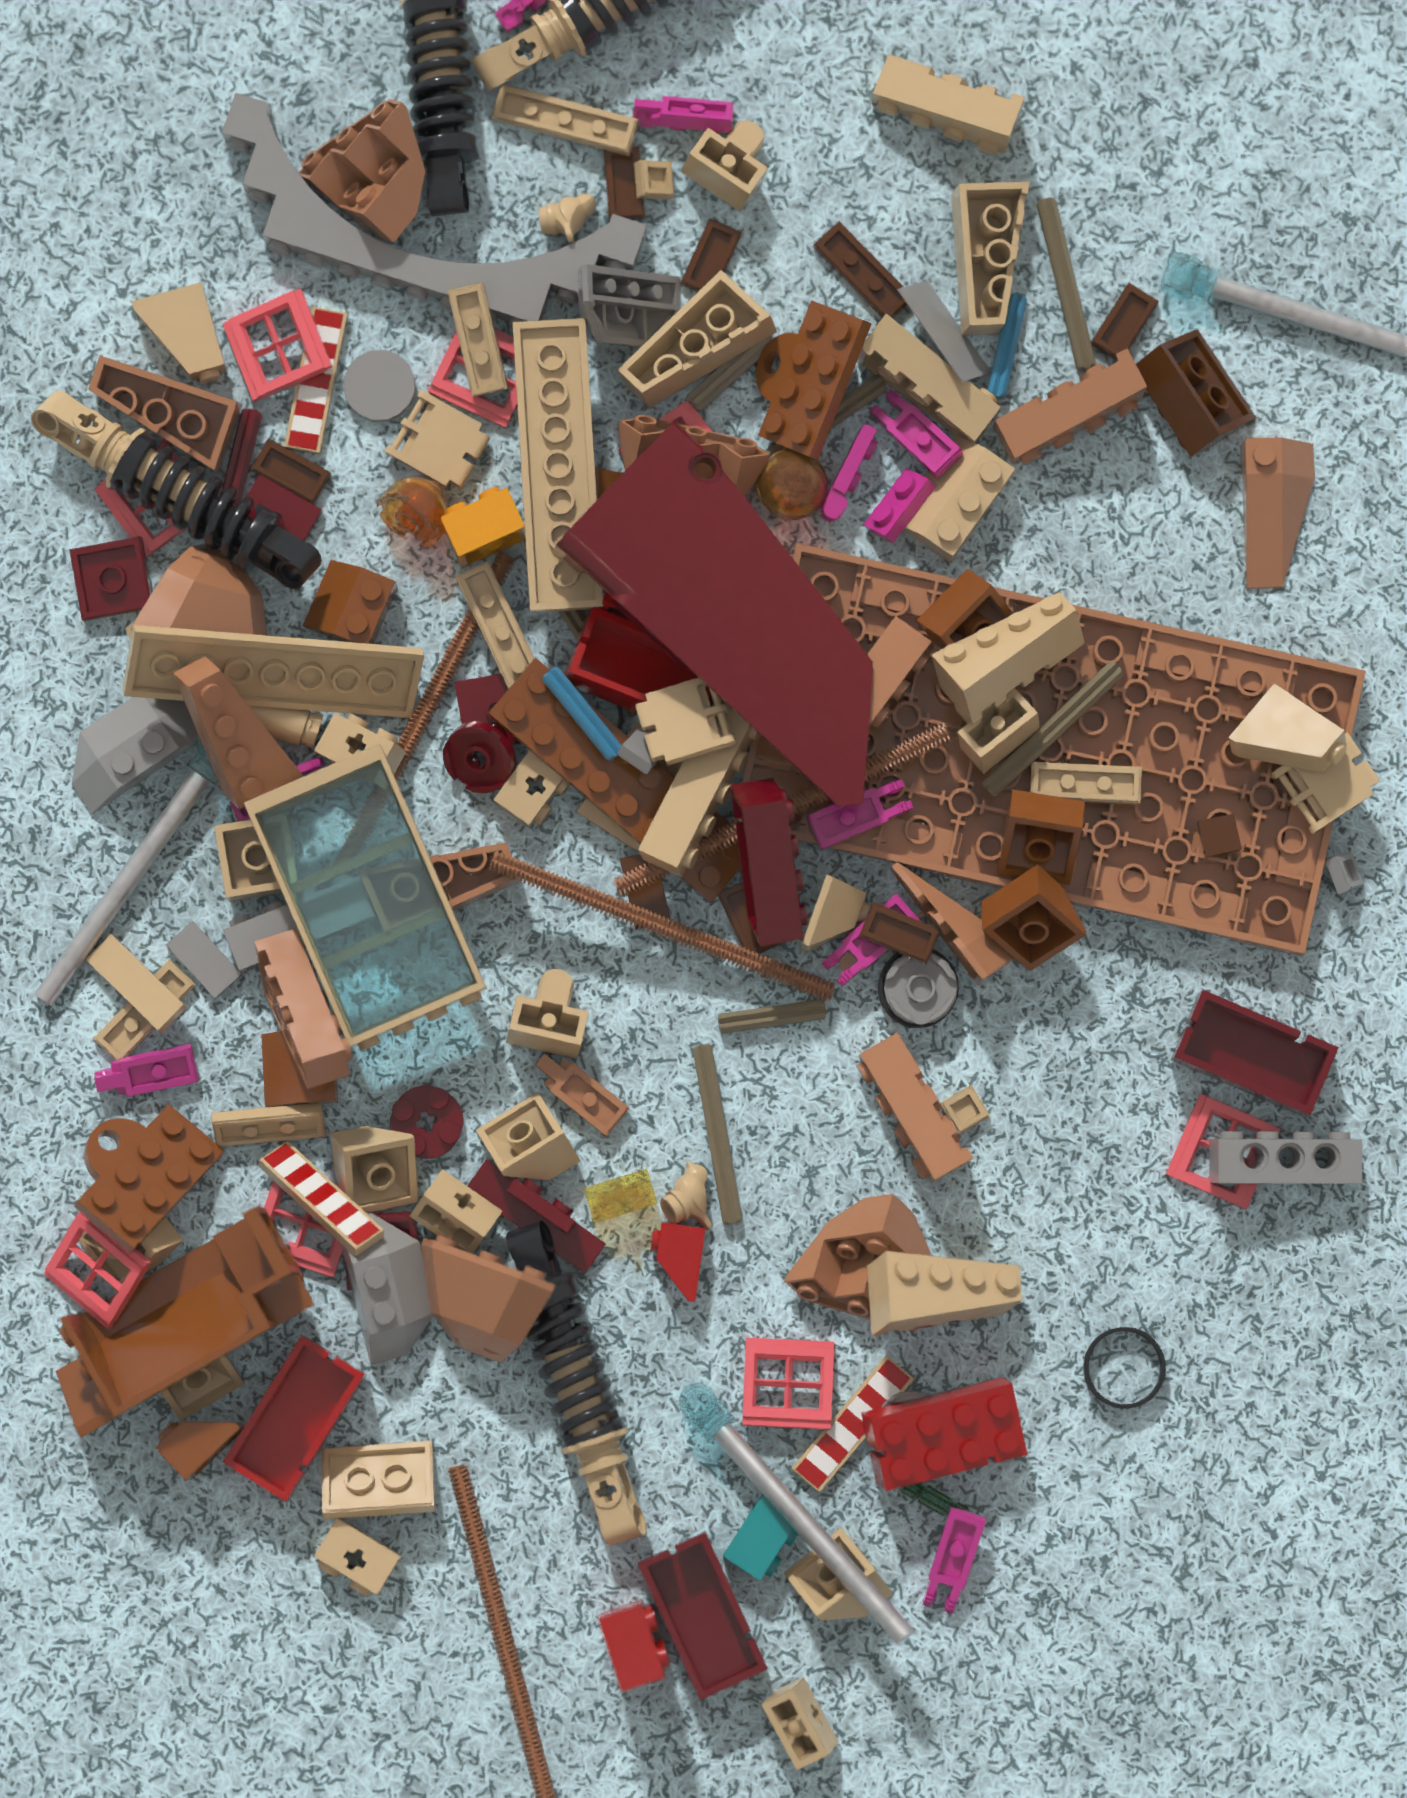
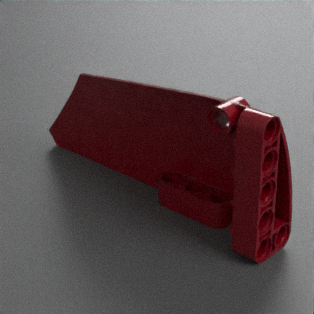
(731, 607)

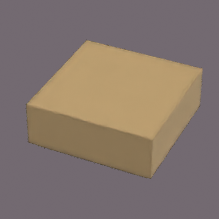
(654, 179)
(965, 1109)

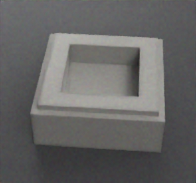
(1344, 873)

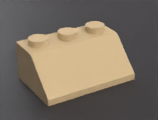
(959, 499)

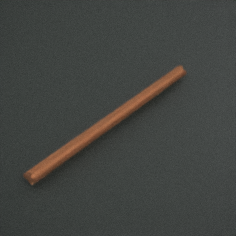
(444, 672)
(798, 801)
(661, 925)
(501, 1630)

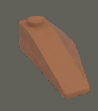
(1275, 497)
(958, 927)

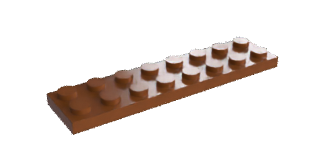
(613, 786)

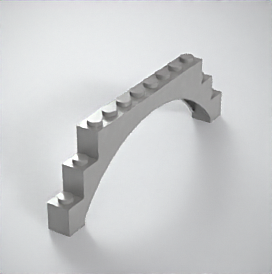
(310, 228)

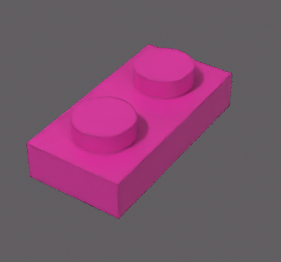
(899, 505)

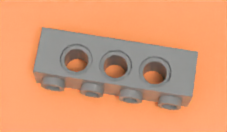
(1342, 1167)

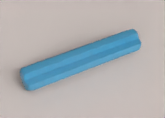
(1007, 347)
(582, 713)

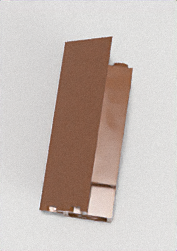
(182, 1320)

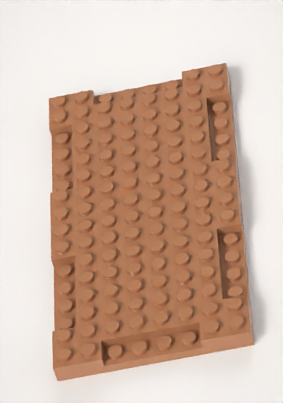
(1164, 715)

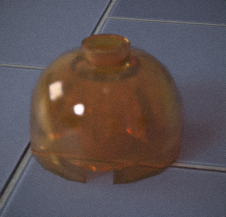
(792, 485)
(410, 505)

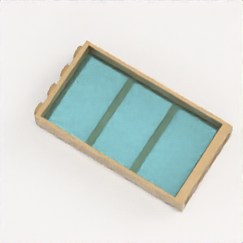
(366, 897)

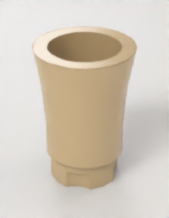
(290, 724)

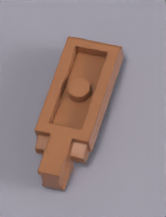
(582, 1094)

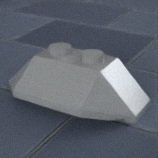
(626, 304)
(130, 747)
(389, 1293)

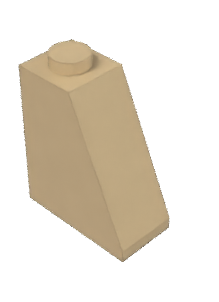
(185, 329)
(1288, 734)

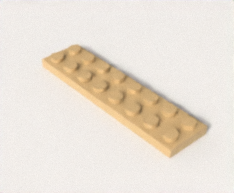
(554, 456)
(280, 670)

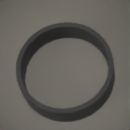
(886, 1007)
(1161, 1359)

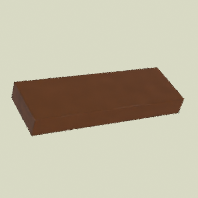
(861, 270)

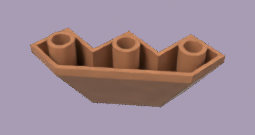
(371, 171)
(739, 456)
(205, 594)
(836, 1262)
(480, 1300)

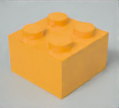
(483, 526)

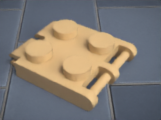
(439, 442)
(683, 722)
(1329, 792)

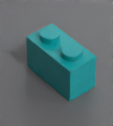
(760, 1540)

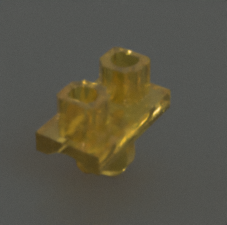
(620, 1196)

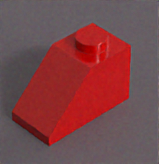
(680, 1255)

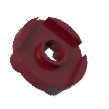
(492, 743)
(436, 1103)

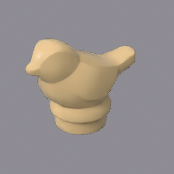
(566, 216)
(688, 1197)

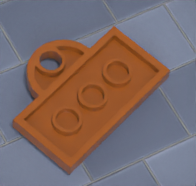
(809, 378)
(144, 1173)

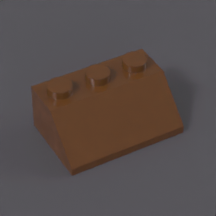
(1194, 392)

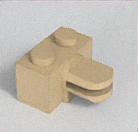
(728, 163)
(998, 731)
(548, 1019)

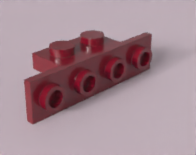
(525, 1206)

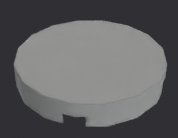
(379, 386)
(920, 991)

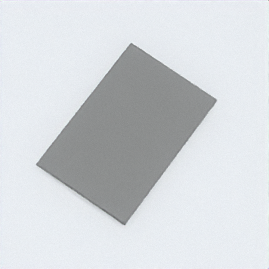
(944, 331)

